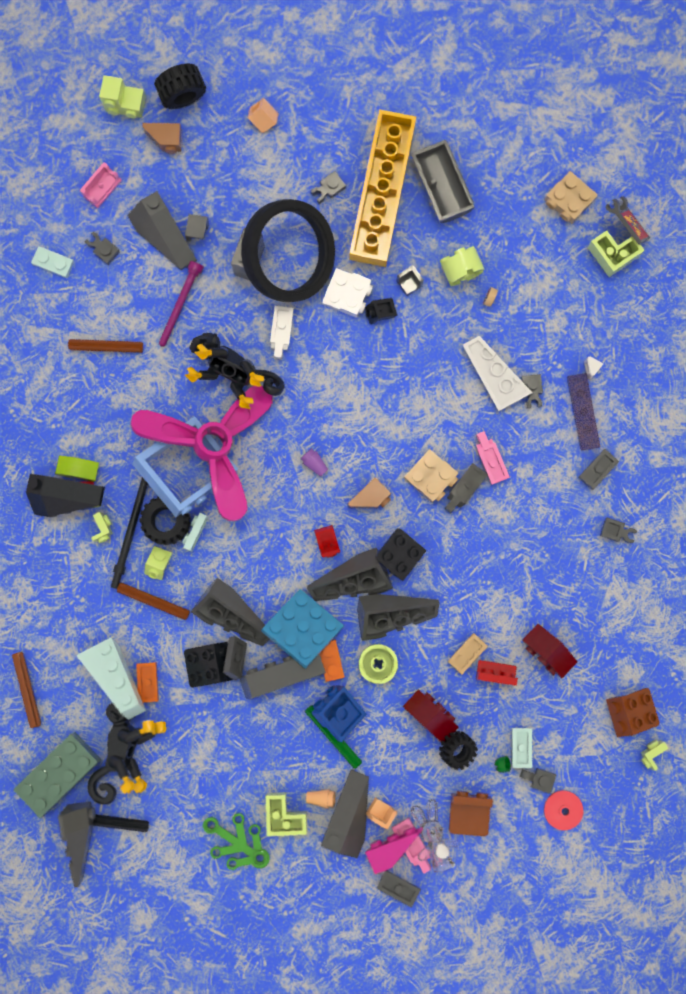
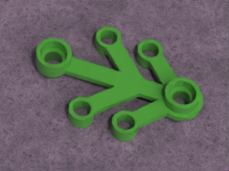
(238, 844)

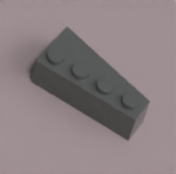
(278, 676)

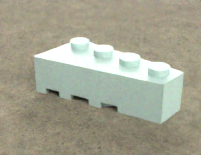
(112, 674)

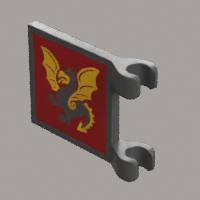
(629, 220)

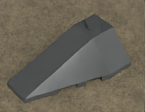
(226, 608)
(386, 613)

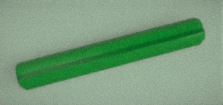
(342, 746)

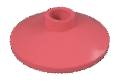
(556, 803)

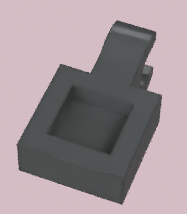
(540, 779)

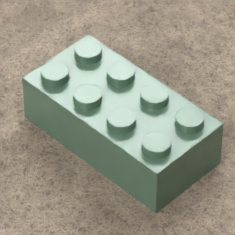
(57, 774)

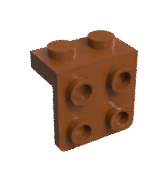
(633, 713)
(470, 813)

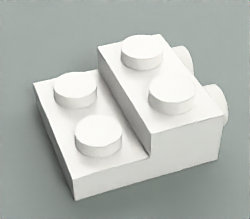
(347, 292)

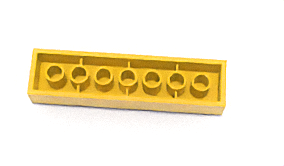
(382, 188)

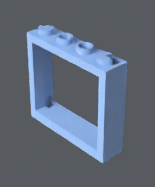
(141, 464)

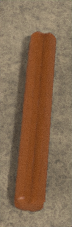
(104, 345)
(153, 601)
(26, 689)

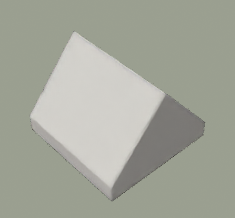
(592, 366)

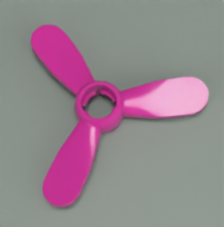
(224, 479)

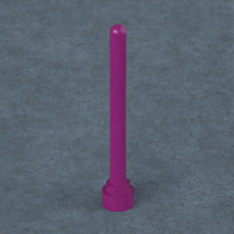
(194, 270)

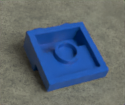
(338, 712)

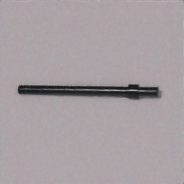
(119, 569)

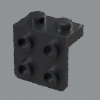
(400, 554)
(206, 664)

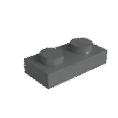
(598, 469)
(235, 658)
(398, 888)

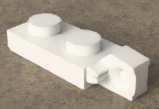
(281, 330)

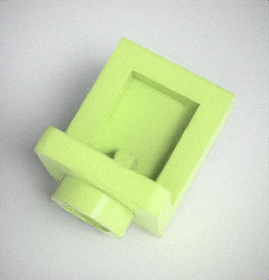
(104, 525)
(157, 563)
(653, 750)

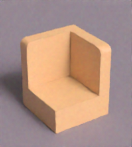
(263, 115)
(381, 813)

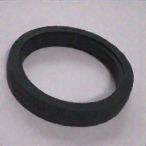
(326, 246)

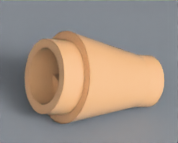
(321, 798)

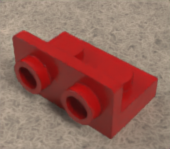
(496, 672)

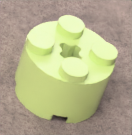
(462, 266)
(389, 664)

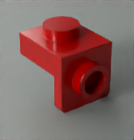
(327, 541)

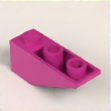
(387, 853)

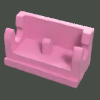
(100, 185)

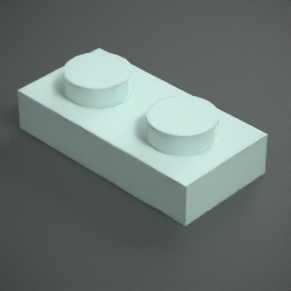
(52, 262)
(198, 525)
(521, 747)

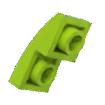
(76, 468)

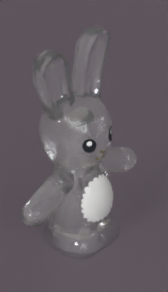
(433, 834)

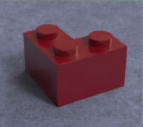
(550, 651)
(431, 715)

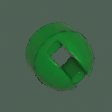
(503, 764)

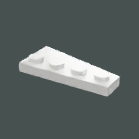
(497, 377)

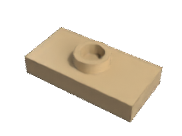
(467, 653)

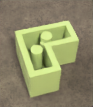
(120, 98)
(613, 256)
(281, 822)

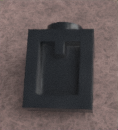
(380, 310)

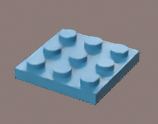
(302, 628)

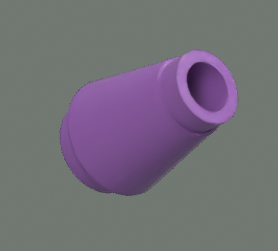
(314, 462)

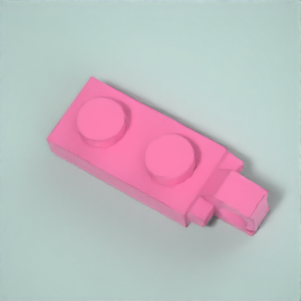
(491, 459)
(416, 847)

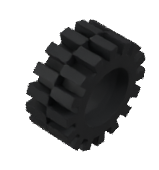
(464, 756)

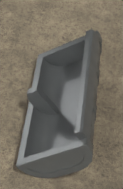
(443, 181)

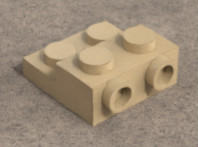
(570, 197)
(432, 476)

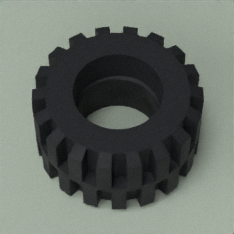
(180, 86)
(159, 537)

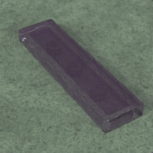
(583, 412)

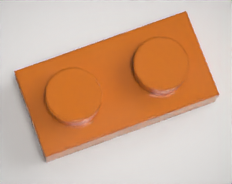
(331, 662)
(147, 681)

